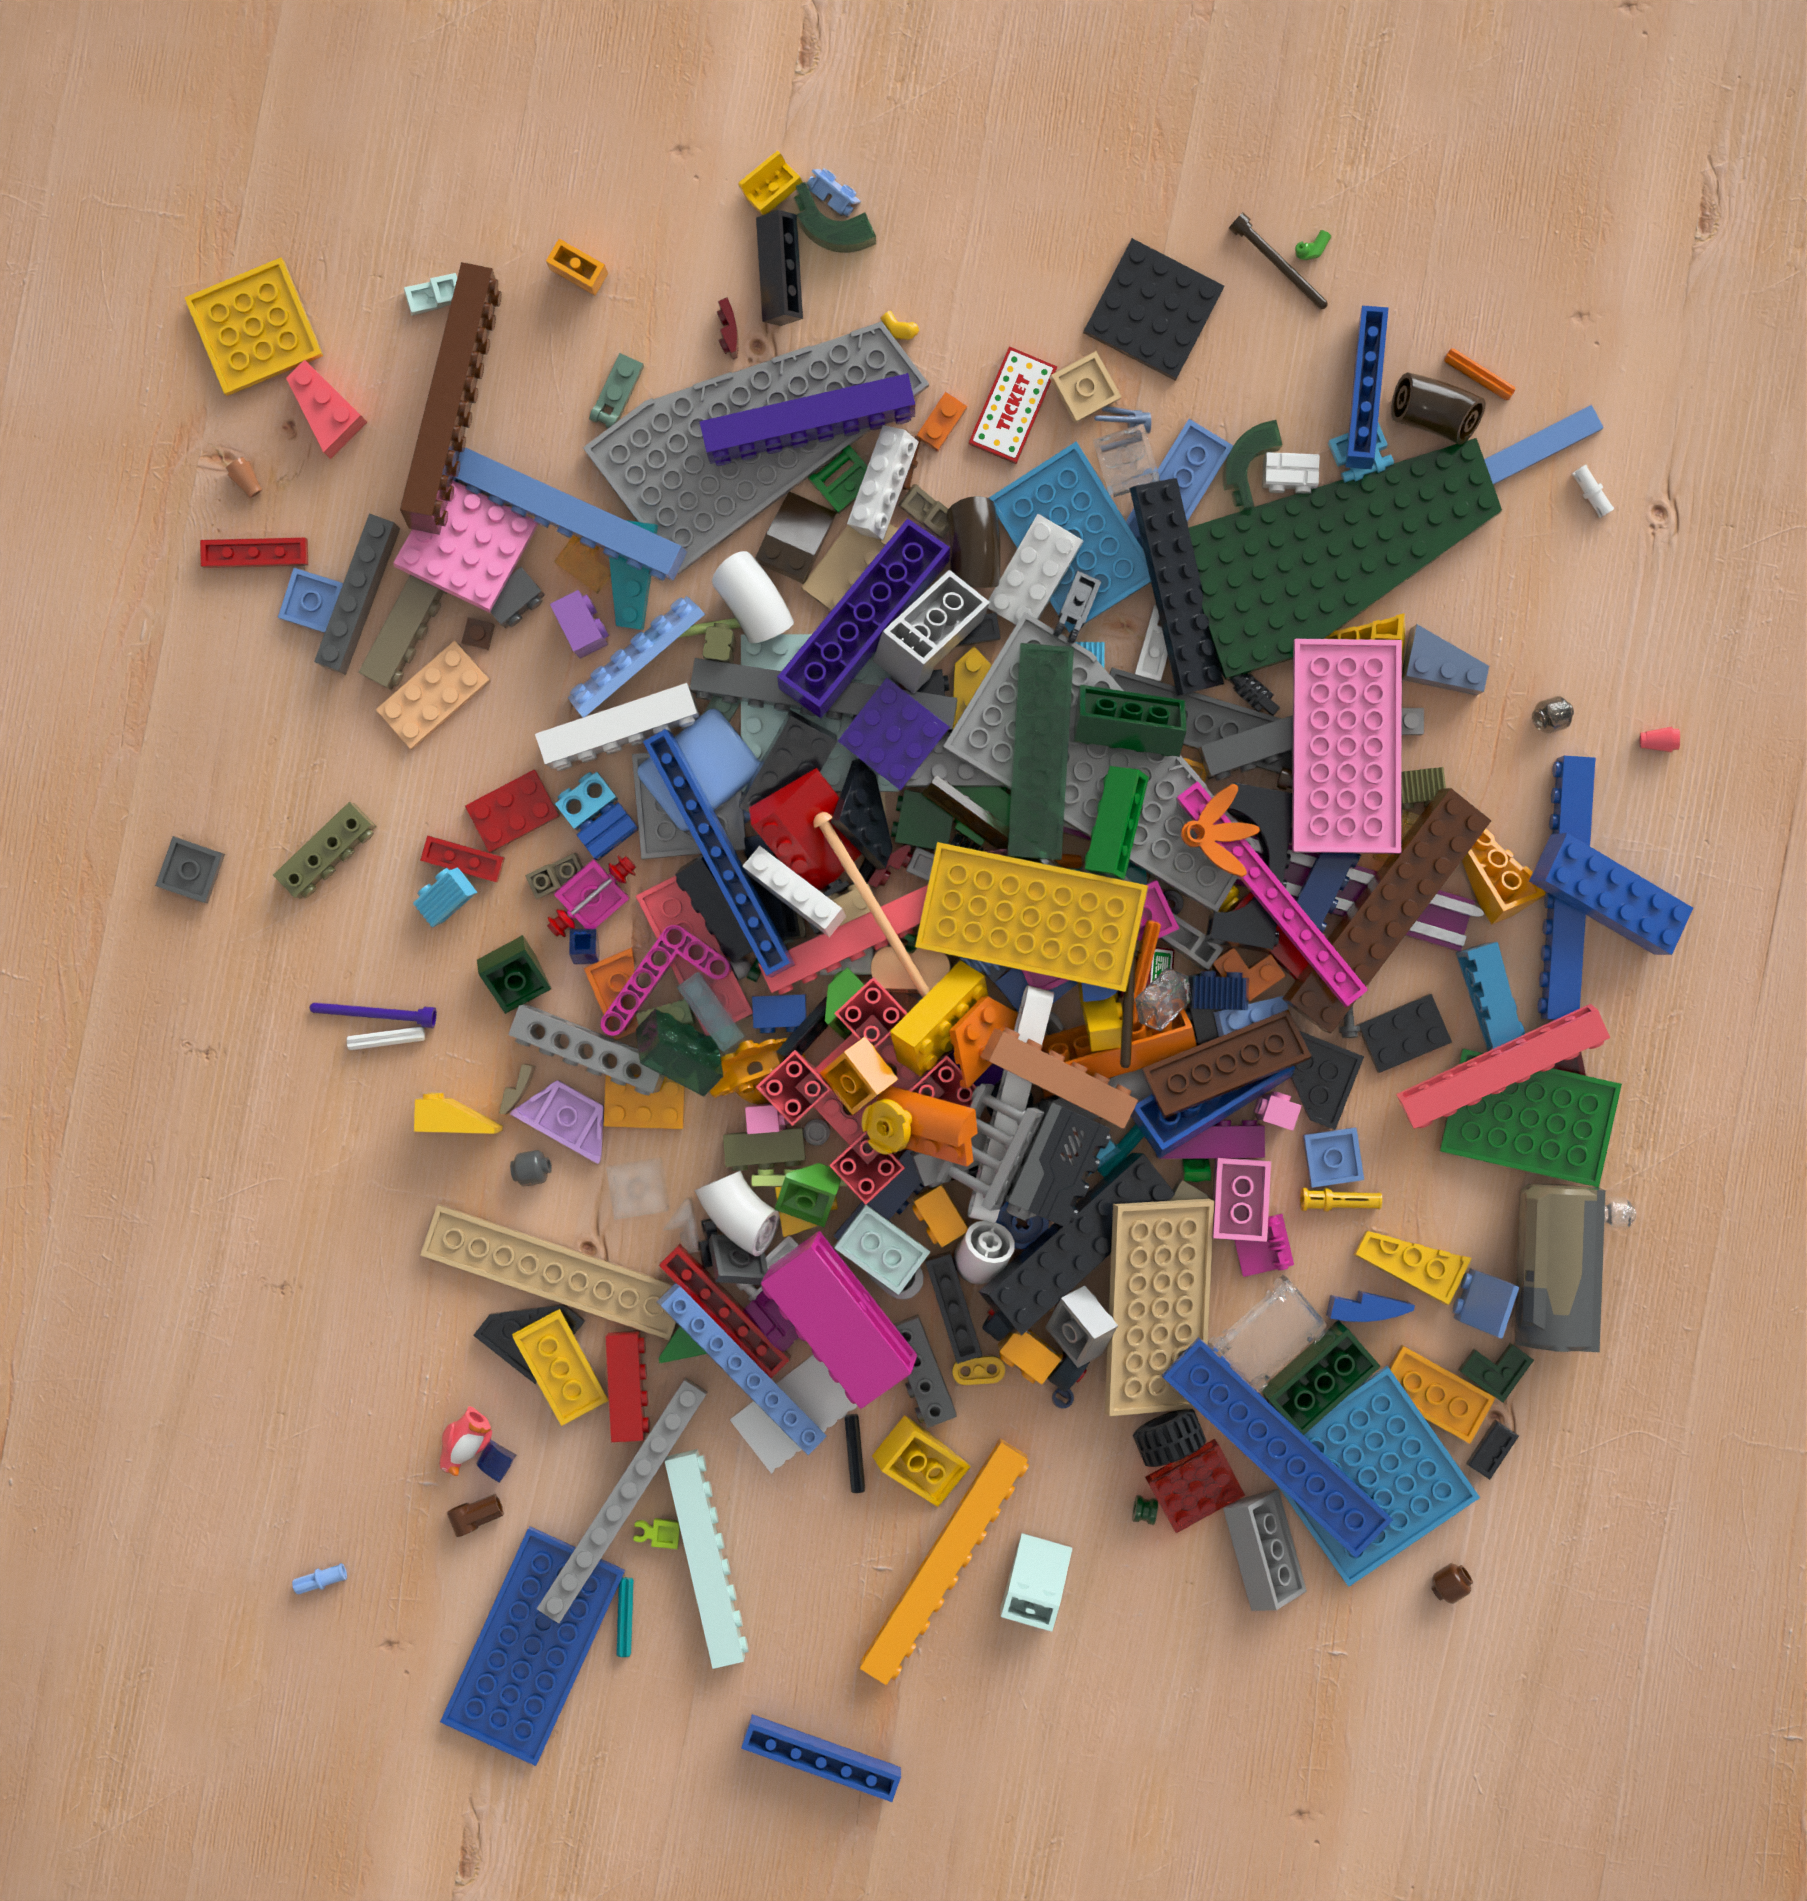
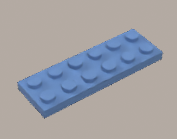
(1194, 462)

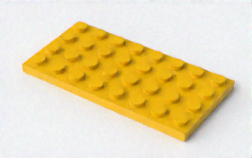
(1031, 916)

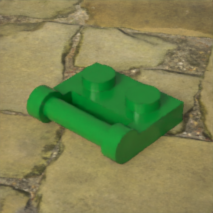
(846, 487)

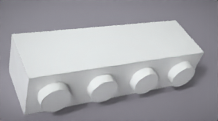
(794, 891)

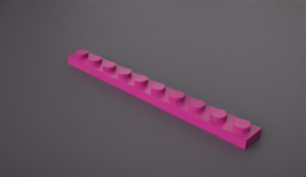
(1283, 908)

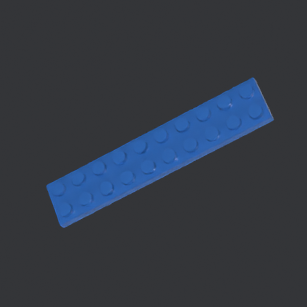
(1277, 1447)

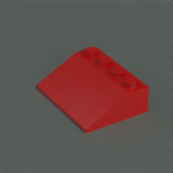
(788, 829)

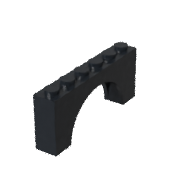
(1252, 925)

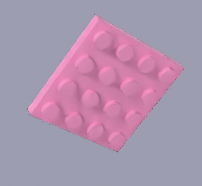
(473, 549)

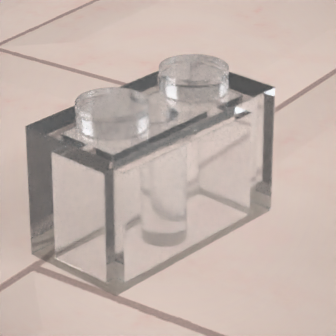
(1163, 999)

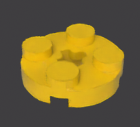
(897, 1120)

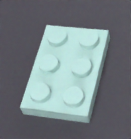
(882, 1249)

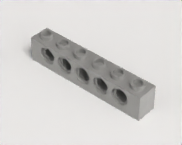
(524, 1030)

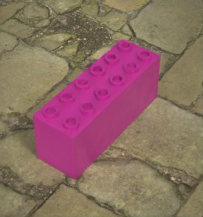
(839, 1320)

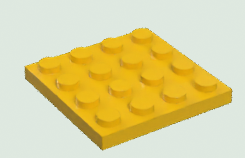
(253, 326)

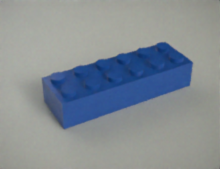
(1611, 894)
(1174, 1131)

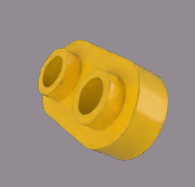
(978, 1371)

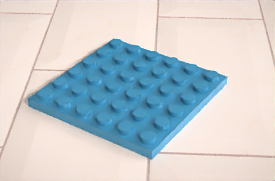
(1396, 1461)

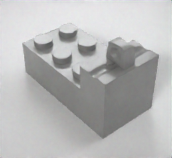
(929, 630)

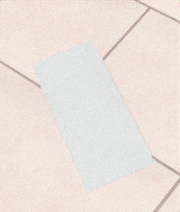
(813, 1393)

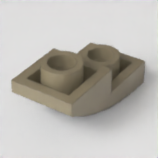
(553, 876)

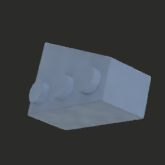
(1442, 665)

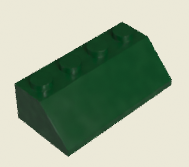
(1130, 721)
(1320, 1378)

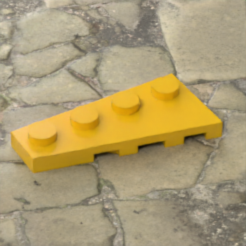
(1424, 1268)

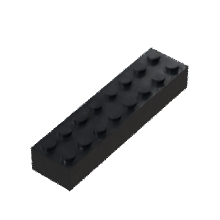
(1067, 1255)

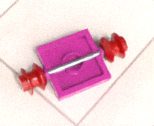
(591, 895)

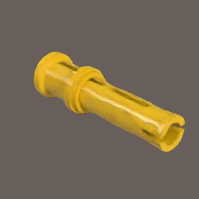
(1330, 1199)

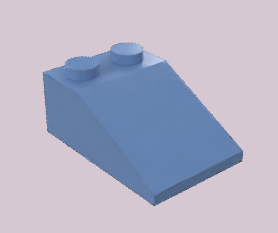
(1485, 1302)

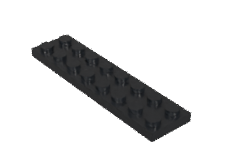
(1176, 585)

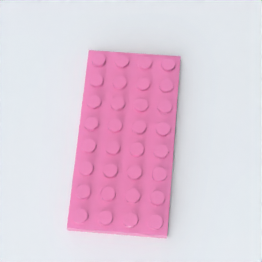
(1346, 746)

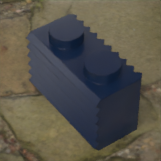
(1220, 992)

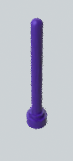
(425, 1017)

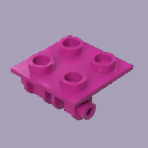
(1261, 1257)

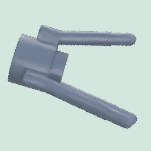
(1134, 418)

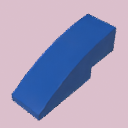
(1366, 1308)

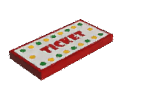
(1012, 405)

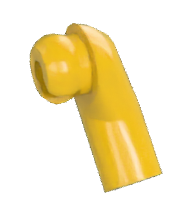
(899, 330)

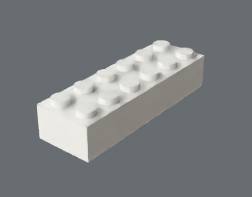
(617, 727)

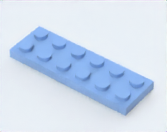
(634, 657)

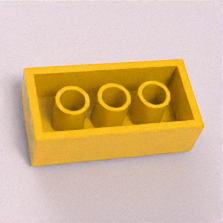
(925, 1030)

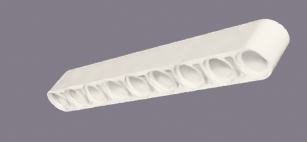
(1013, 1090)

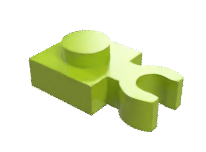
(663, 1533)

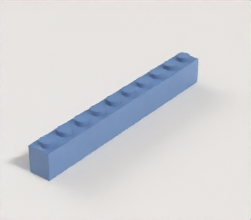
(570, 515)

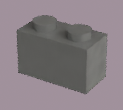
(516, 597)

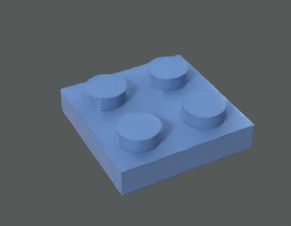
(309, 600)
(1333, 1157)

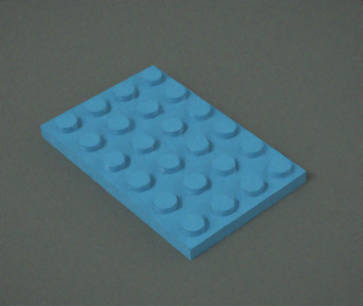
(1074, 498)

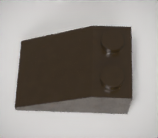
(795, 537)

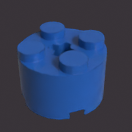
(1022, 1235)

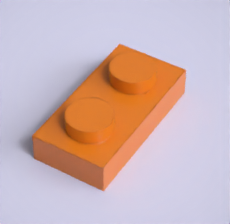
(941, 421)

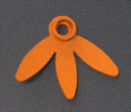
(1225, 832)

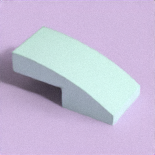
(430, 295)

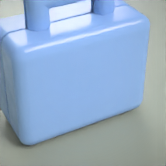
(717, 759)

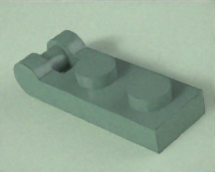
(617, 390)

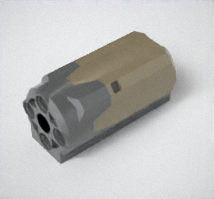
(1560, 1267)

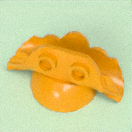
(736, 1073)

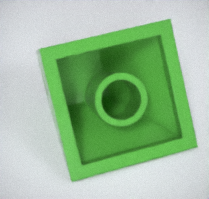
(839, 991)
(809, 1193)

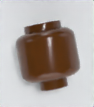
(1452, 1583)

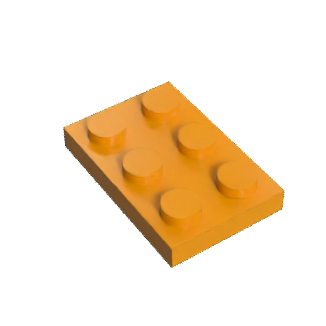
(632, 1109)

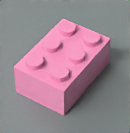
(1241, 1199)

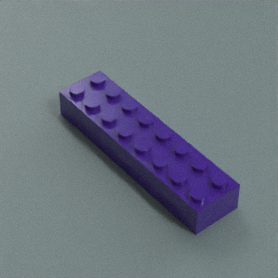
(808, 419)
(856, 623)

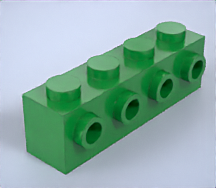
(1116, 822)

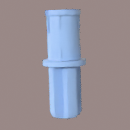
(319, 1579)

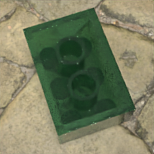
(679, 1052)

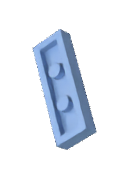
(1232, 1020)

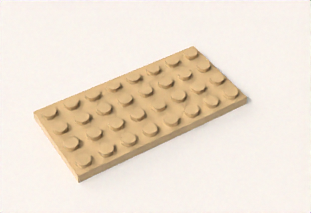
(1156, 1299)

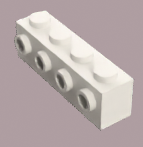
(882, 482)

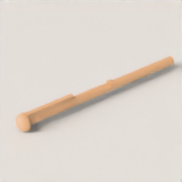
(822, 820)

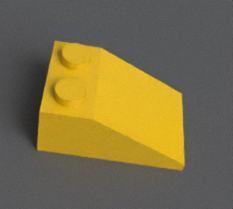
(443, 1114)
(920, 1461)

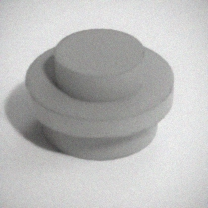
(816, 1132)

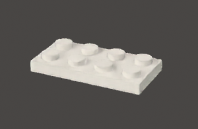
(1034, 571)

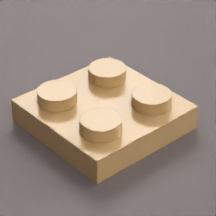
(1085, 387)

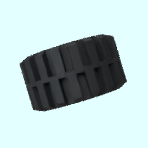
(1169, 1437)

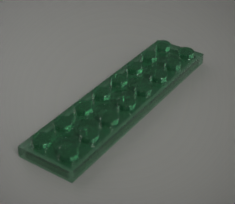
(1040, 751)

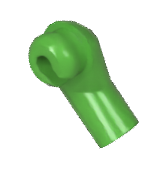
(1315, 249)

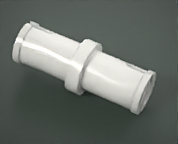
(1592, 491)

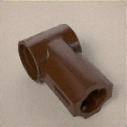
(468, 1516)

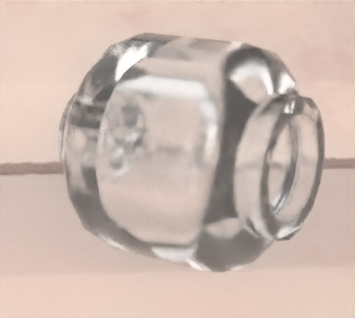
(1618, 1214)

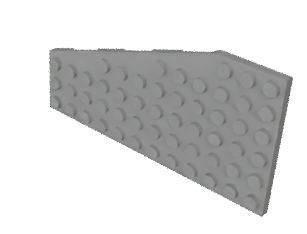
(660, 457)
(987, 743)

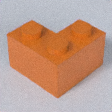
(1261, 974)

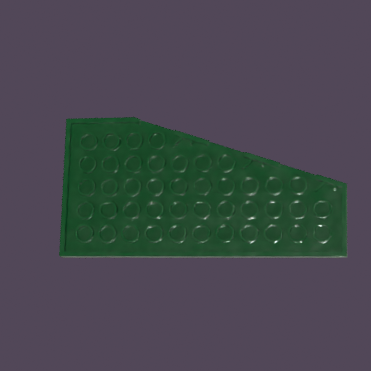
(1332, 553)

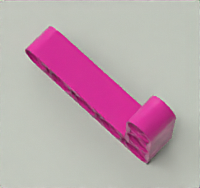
(657, 972)

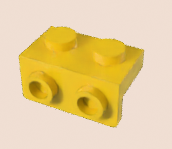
(769, 183)

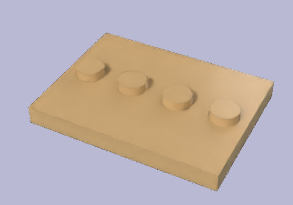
(844, 565)

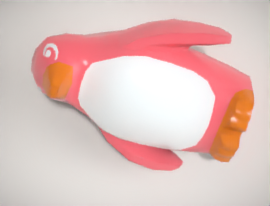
(464, 1440)

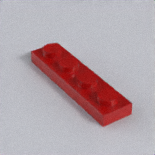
(254, 552)

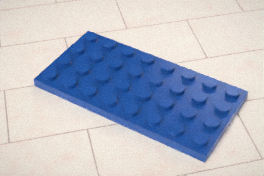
(523, 1657)

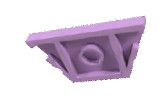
(567, 1118)

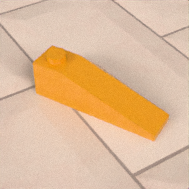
(1499, 880)

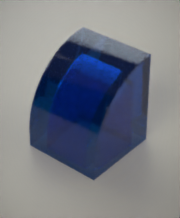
(584, 946)
(495, 1461)

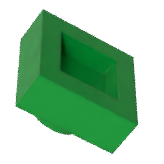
(1196, 1169)

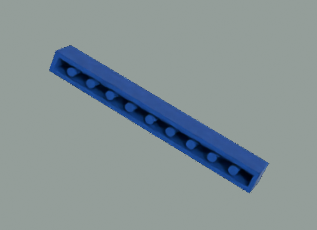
(719, 853)
(1565, 924)

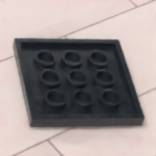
(1153, 309)

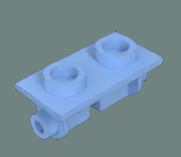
(842, 196)

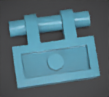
(1339, 449)

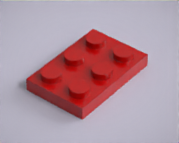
(512, 811)

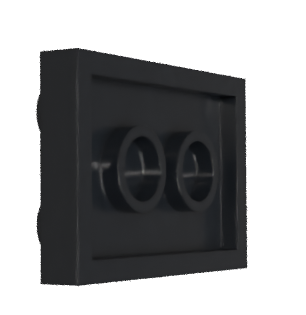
(1404, 1033)

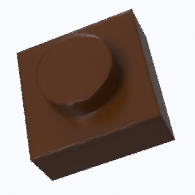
(478, 633)

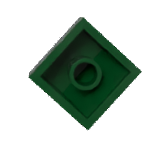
(513, 974)

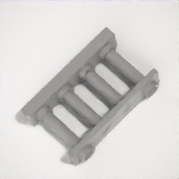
(1016, 1148)

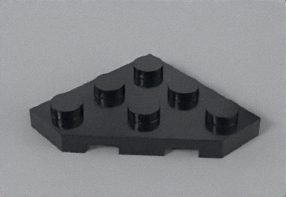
(862, 815)
(1325, 1080)
(498, 1330)

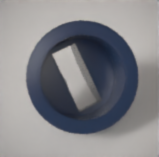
(1068, 1395)

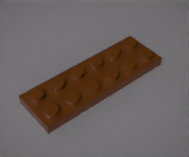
(1226, 1063)

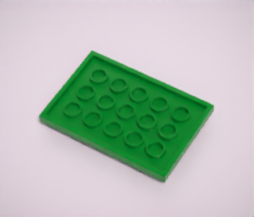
(1544, 1125)

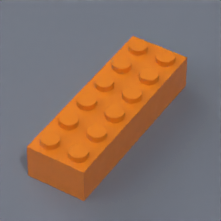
(1147, 1047)

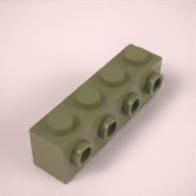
(325, 850)

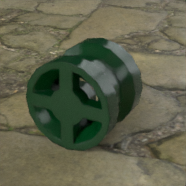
(1145, 1510)

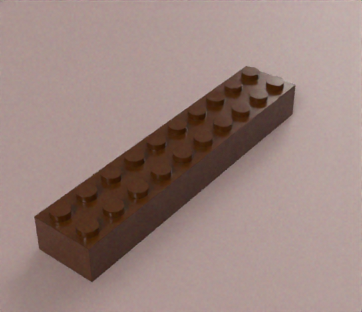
(450, 399)
(1392, 902)

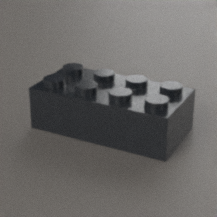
(792, 754)

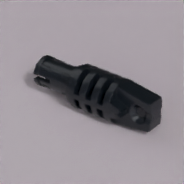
(1254, 693)

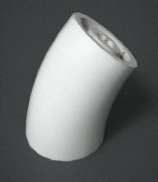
(752, 597)
(740, 1213)
(983, 1252)

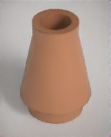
(243, 475)

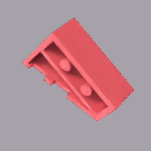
(325, 409)

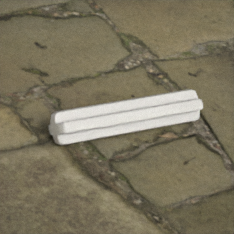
(385, 1038)

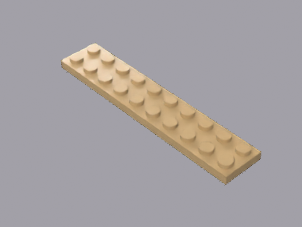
(548, 1270)

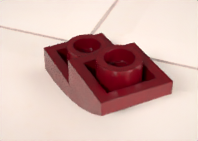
(729, 340)
(897, 859)

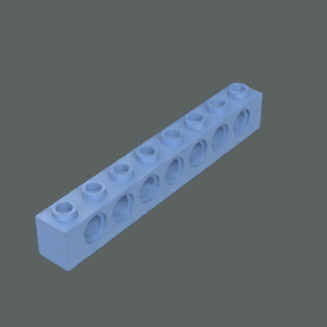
(741, 1369)

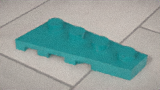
(630, 588)

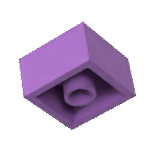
(578, 623)

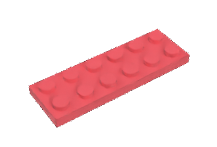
(669, 906)

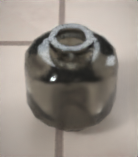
(1552, 715)

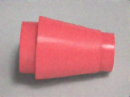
(1661, 739)

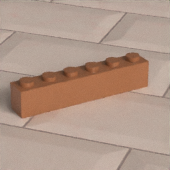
(1058, 1077)

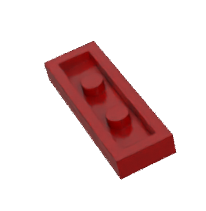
(465, 858)

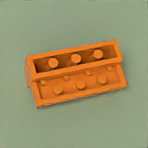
(937, 1125)

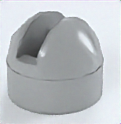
(740, 968)

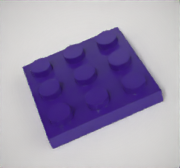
(893, 734)

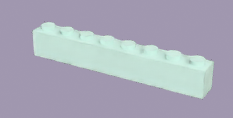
(705, 1558)

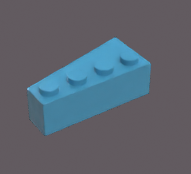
(1490, 994)

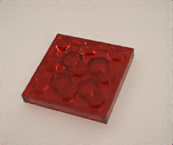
(1195, 1486)

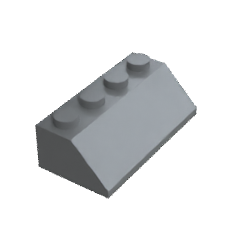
(1265, 1550)

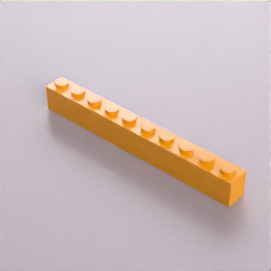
(943, 1562)

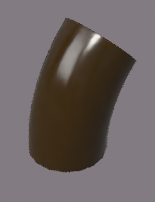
(1436, 407)
(974, 541)

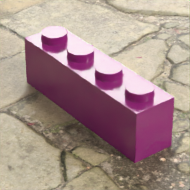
(1224, 1142)

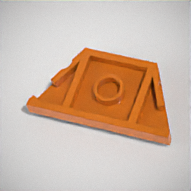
(972, 1034)

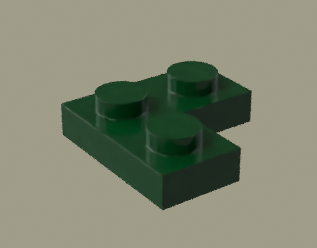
(1500, 1377)

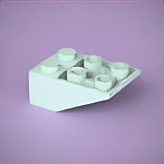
(1036, 1582)

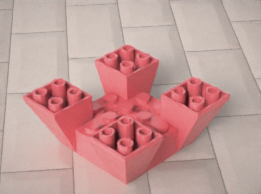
(799, 1086)

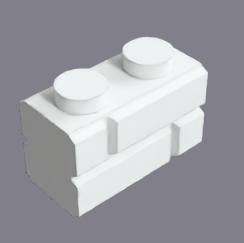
(1290, 472)

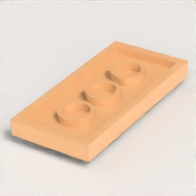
(433, 695)

